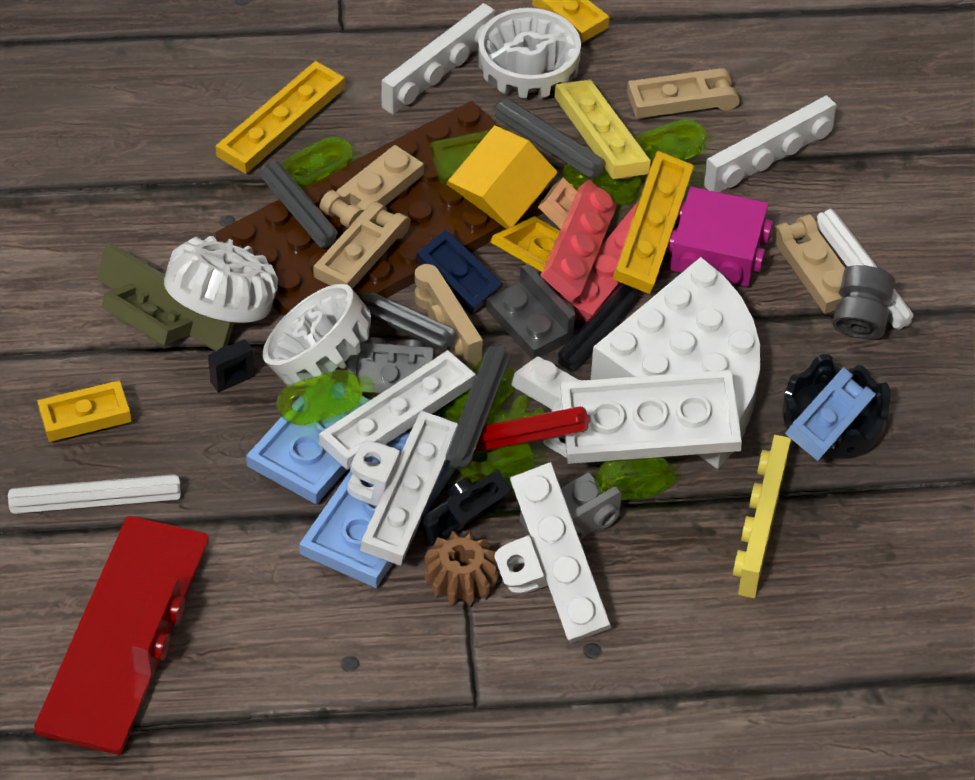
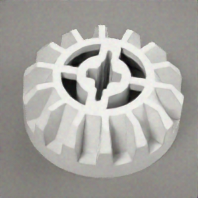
(525, 44)
(221, 280)
(318, 334)

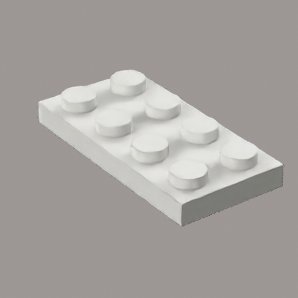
(653, 416)

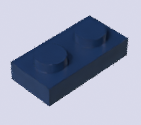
(461, 270)

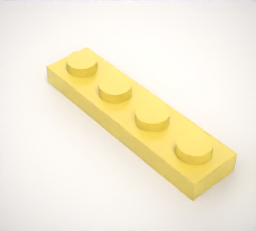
(602, 129)
(758, 528)

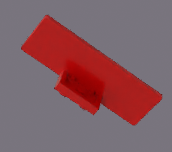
(122, 635)

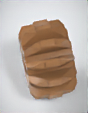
(461, 568)

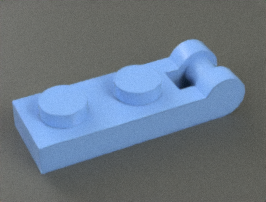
(829, 414)

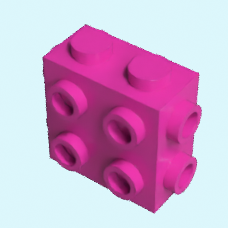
(722, 232)

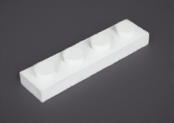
(434, 60)
(770, 145)
(398, 407)

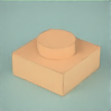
(558, 202)

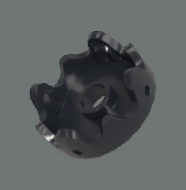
(865, 428)

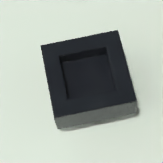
(231, 365)

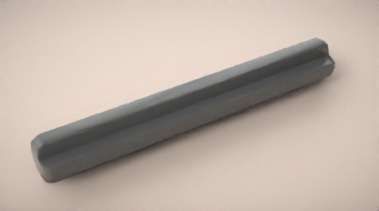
(550, 138)
(477, 407)

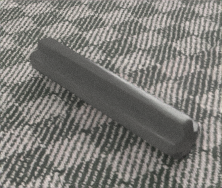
(299, 204)
(409, 321)

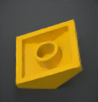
(503, 176)
(528, 241)

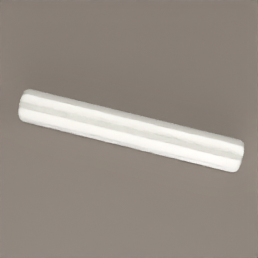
(854, 254)
(94, 494)

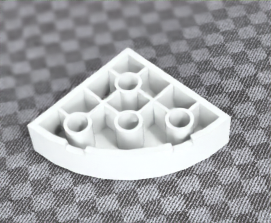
(688, 328)

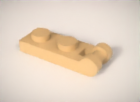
(682, 93)
(377, 182)
(361, 246)
(811, 260)
(442, 306)

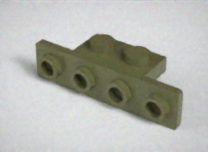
(145, 304)

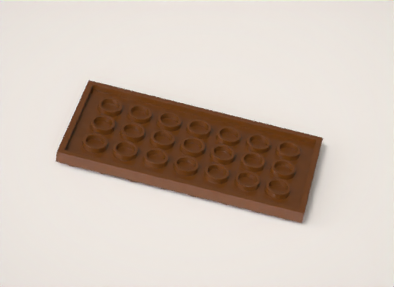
(426, 202)

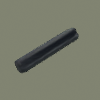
(598, 327)

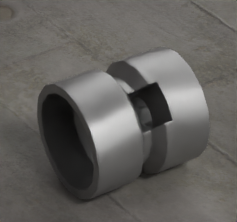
(864, 301)

